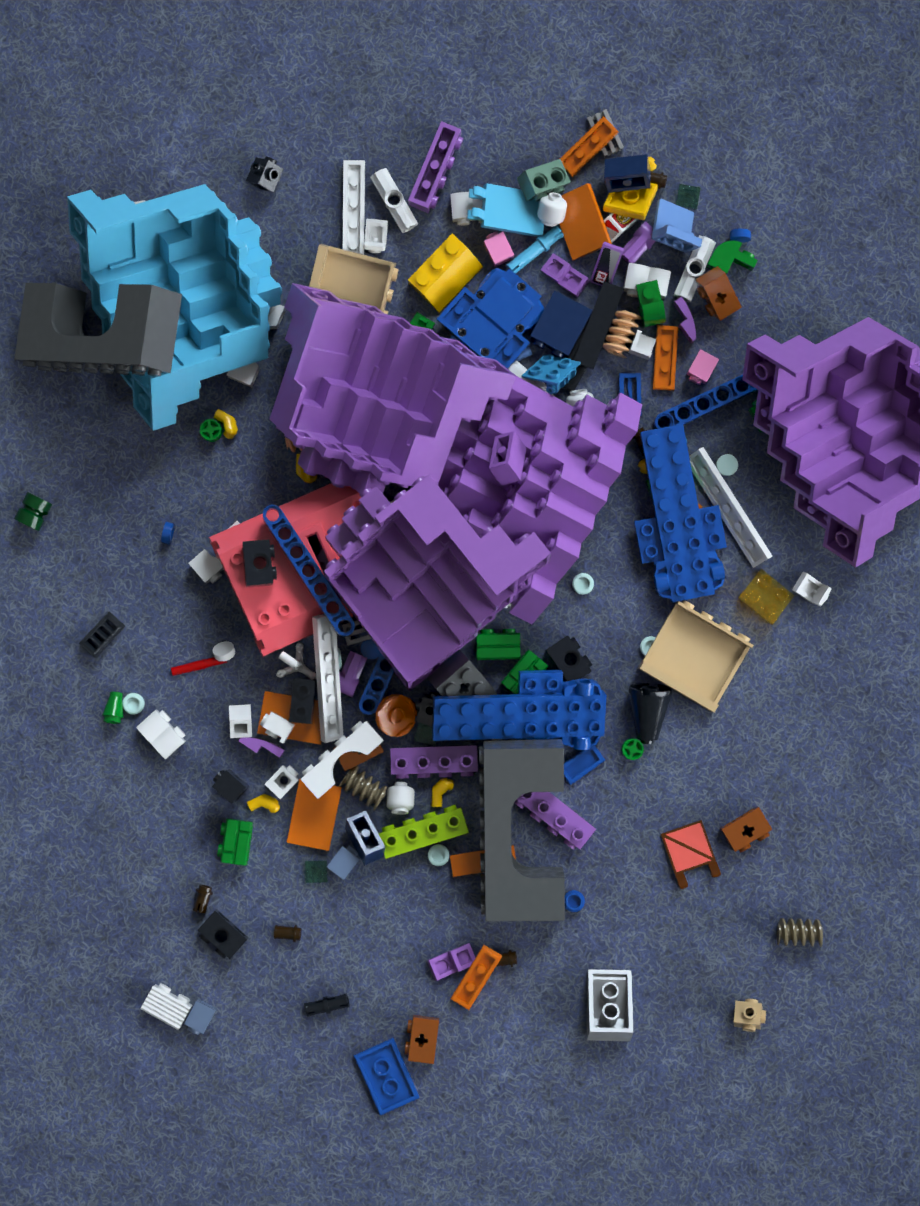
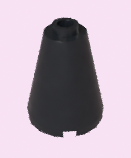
(649, 709)

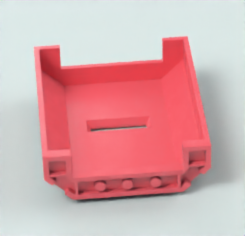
(284, 610)

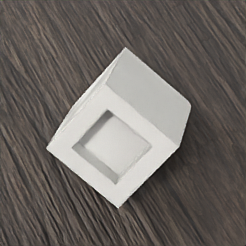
(642, 345)

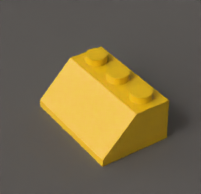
(445, 273)

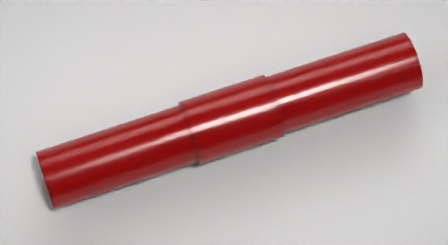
(196, 665)

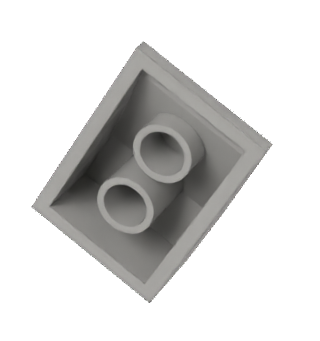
(609, 1005)

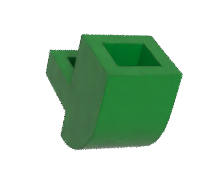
(728, 253)
(651, 304)

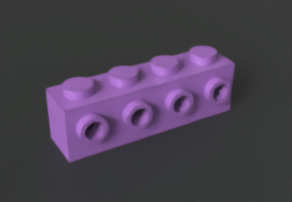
(434, 167)
(434, 760)
(558, 817)

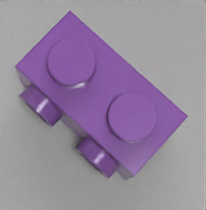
(507, 458)

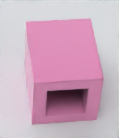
(498, 248)
(702, 367)

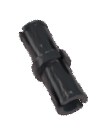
(327, 1005)

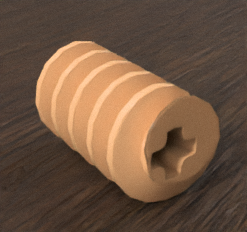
(621, 332)

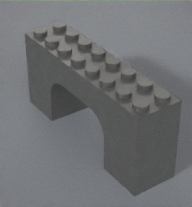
(136, 342)
(509, 887)

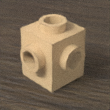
(749, 1023)

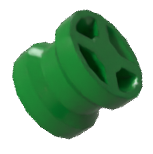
(211, 426)
(635, 750)

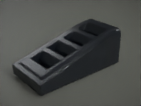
(96, 652)

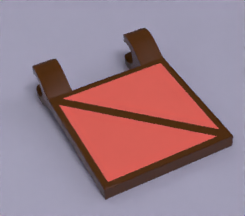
(688, 849)

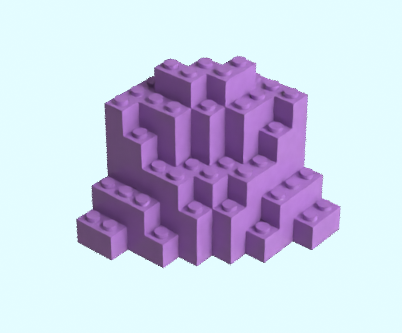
(376, 393)
(843, 428)
(564, 478)
(424, 575)

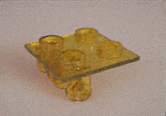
(766, 597)

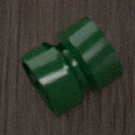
(33, 511)

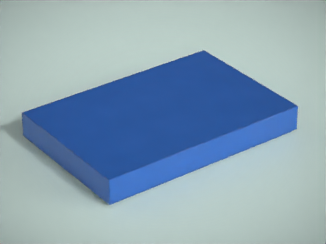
(386, 1076)

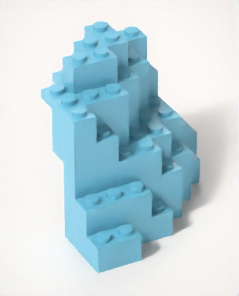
(191, 248)

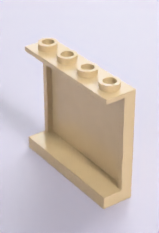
(354, 276)
(695, 655)

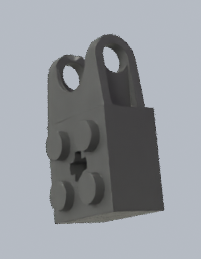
(459, 678)

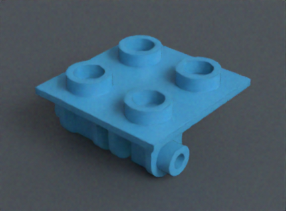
(553, 371)

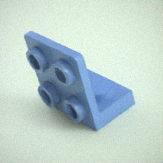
(674, 227)

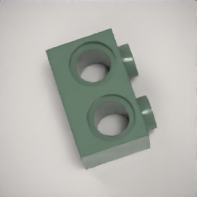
(542, 177)

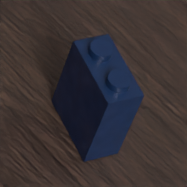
(560, 325)

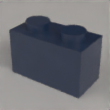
(627, 173)
(365, 838)

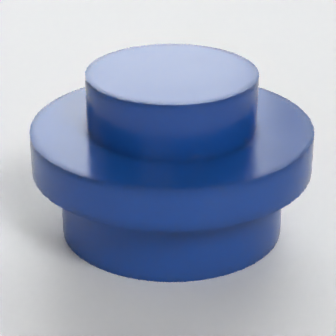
(574, 901)

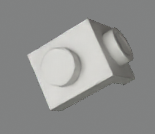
(375, 235)
(811, 589)

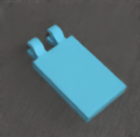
(506, 210)

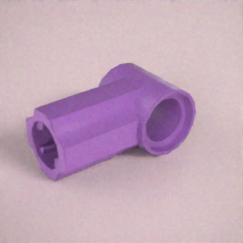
(639, 243)
(351, 672)

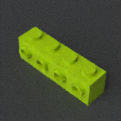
(423, 832)

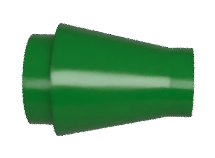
(114, 708)

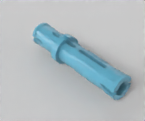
(542, 244)

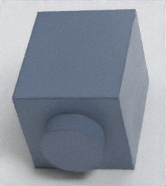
(344, 861)
(200, 1017)

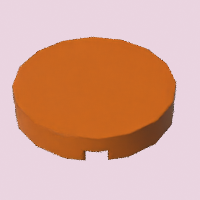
(396, 715)

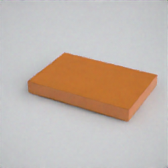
(583, 223)
(281, 705)
(314, 818)

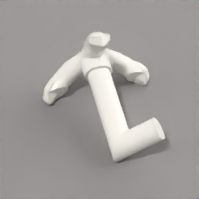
(296, 664)

